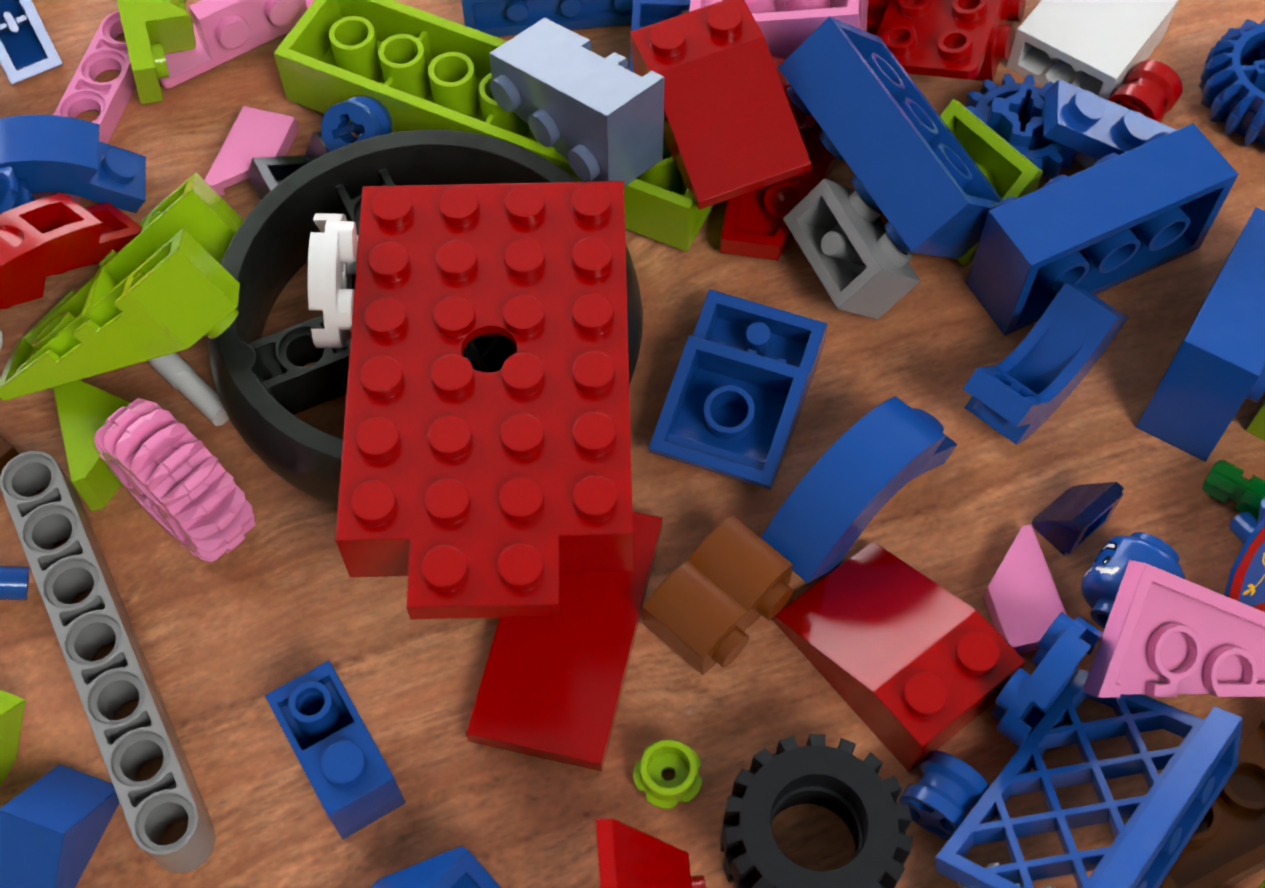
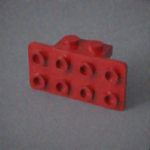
(951, 35)

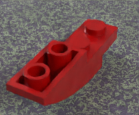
(54, 238)

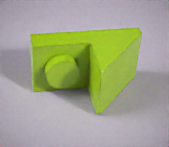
(150, 33)

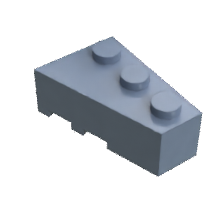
(580, 102)

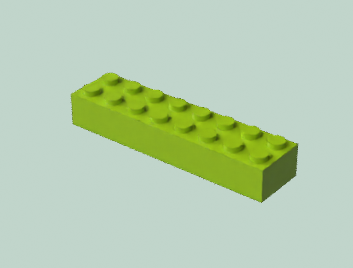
(440, 79)

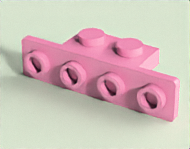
(229, 30)

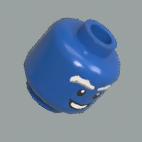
(1108, 568)

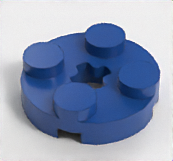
(1029, 696)

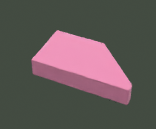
(253, 135)
(1023, 594)

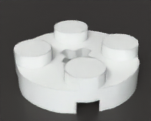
(330, 271)

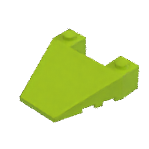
(141, 302)

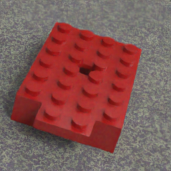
(501, 474)

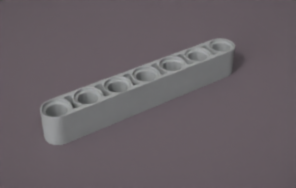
(117, 677)

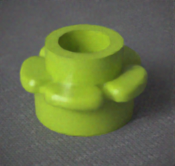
(673, 756)

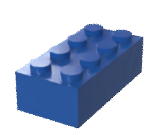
(890, 140)
(1099, 225)

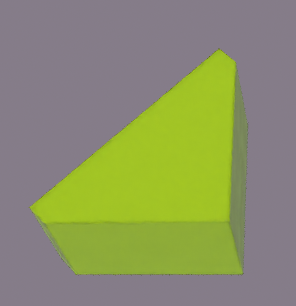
(81, 413)

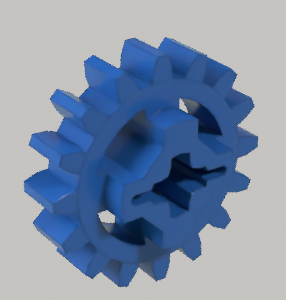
(1018, 117)

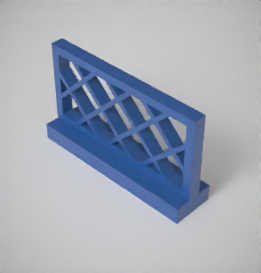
(1157, 822)

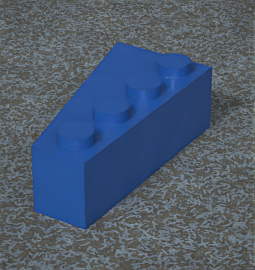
(1219, 356)

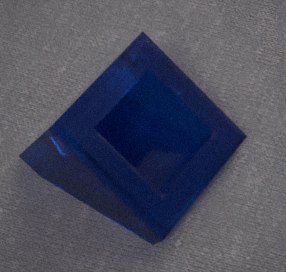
(1077, 514)

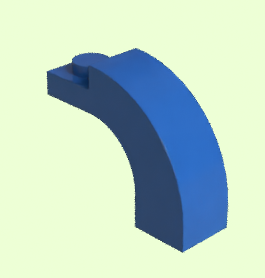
(68, 158)
(1046, 365)
(853, 483)

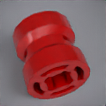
(1149, 89)

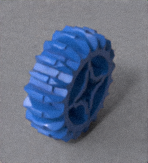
(1236, 81)

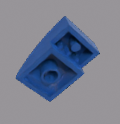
(739, 389)

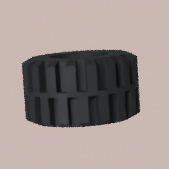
(820, 778)

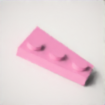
(1177, 640)

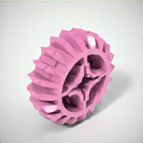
(175, 479)

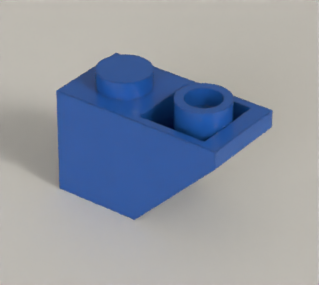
(335, 749)

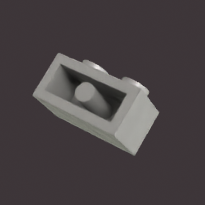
(851, 250)

